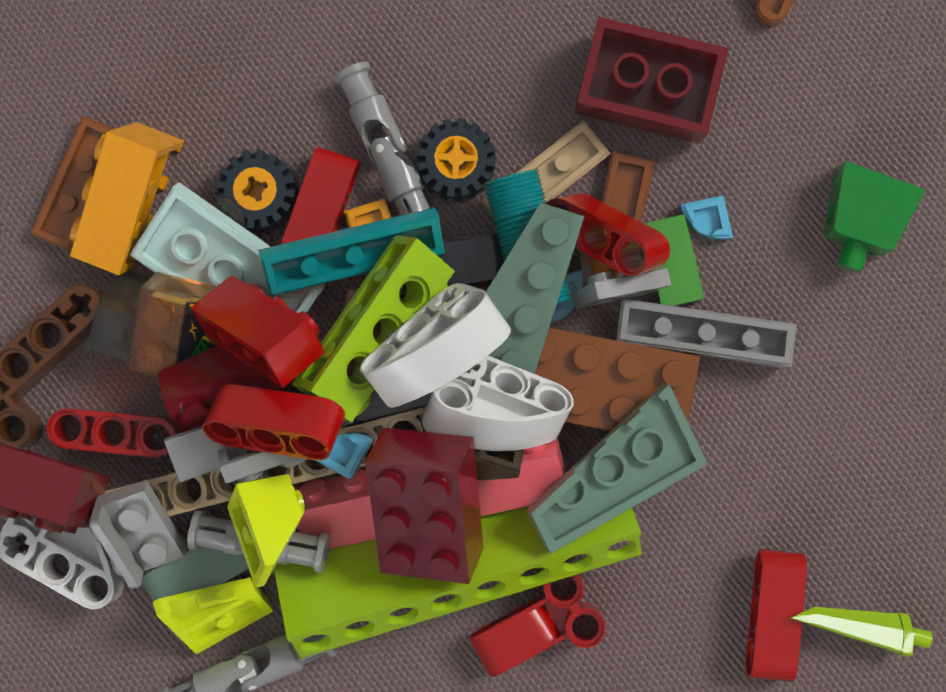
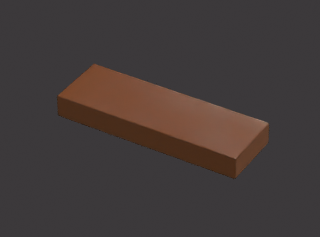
(64, 197)

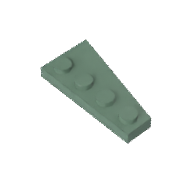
(531, 283)
(625, 468)

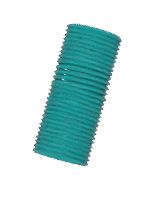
(512, 204)

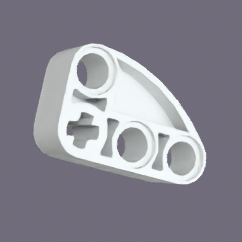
(436, 345)
(499, 407)
(83, 553)

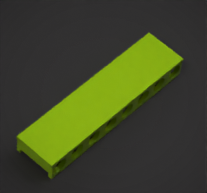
(356, 590)

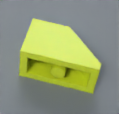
(265, 519)

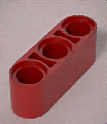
(322, 195)
(623, 236)
(274, 422)
(95, 436)
(775, 598)

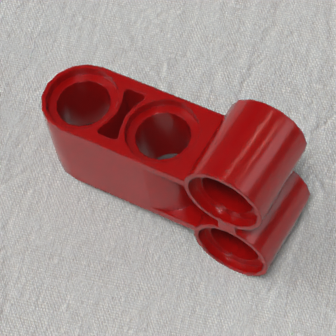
(535, 628)

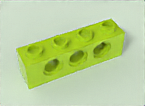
(377, 299)

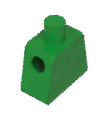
(867, 213)

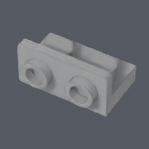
(135, 531)

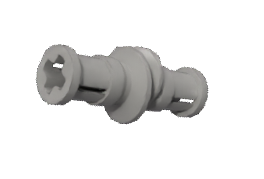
(221, 535)

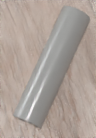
(706, 333)

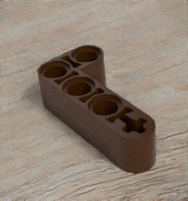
(41, 359)

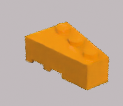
(121, 195)

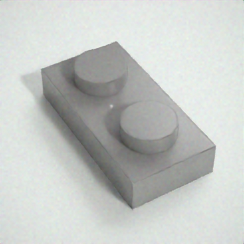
(605, 289)

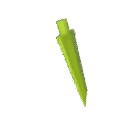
(879, 629)

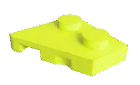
(212, 612)

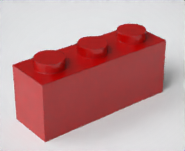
(259, 330)

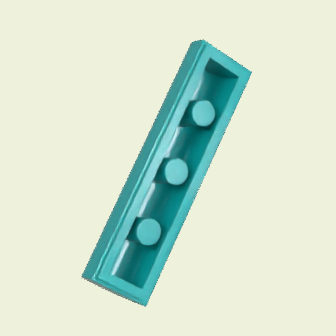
(344, 251)

